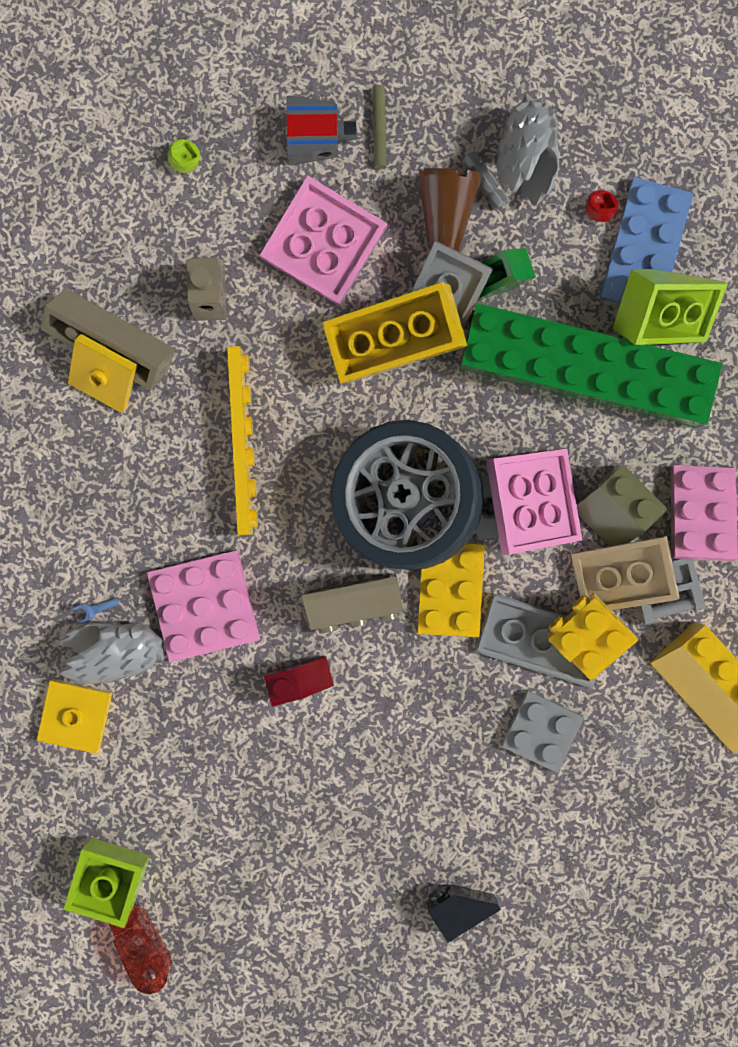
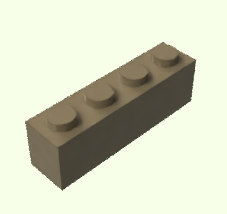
(73, 315)

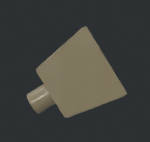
(206, 288)

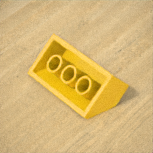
(705, 678)

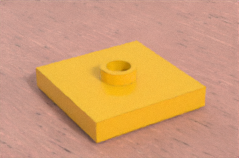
(101, 373)
(74, 716)

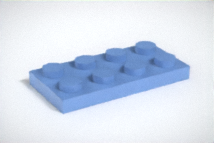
(646, 234)

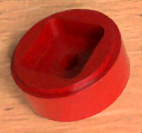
(601, 206)

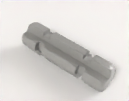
(488, 183)

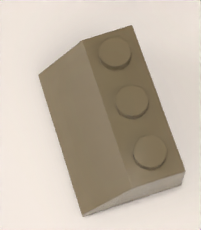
(353, 603)

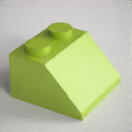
(106, 882)

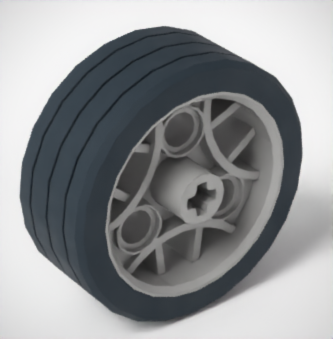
(365, 461)

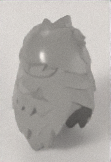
(529, 150)
(110, 652)

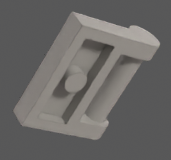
(686, 579)

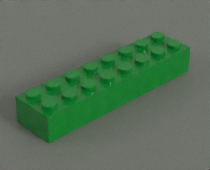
(590, 366)

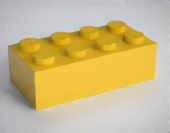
(395, 333)

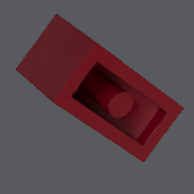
(298, 681)

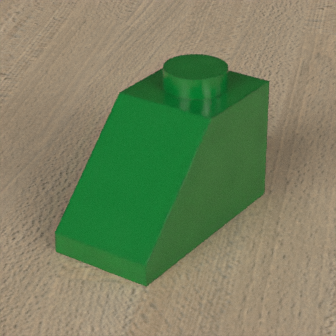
(509, 271)

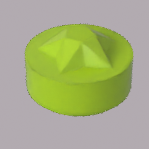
(183, 156)

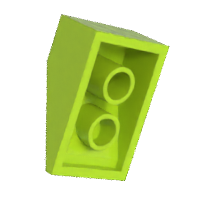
(668, 307)

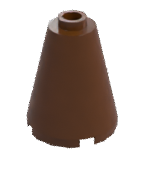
(447, 203)

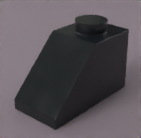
(460, 909)

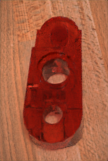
(141, 959)

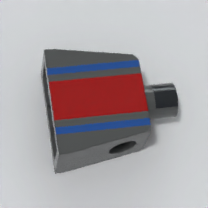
(314, 130)

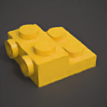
(591, 636)

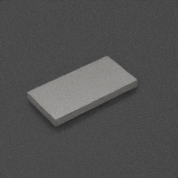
(519, 635)

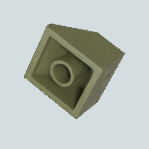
(619, 507)

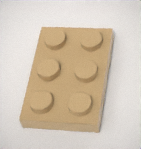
(627, 573)

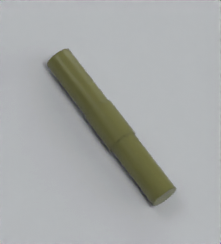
(379, 127)

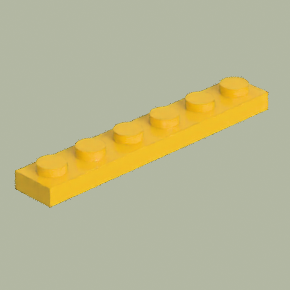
(242, 427)

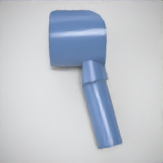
(92, 610)

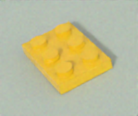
(453, 595)

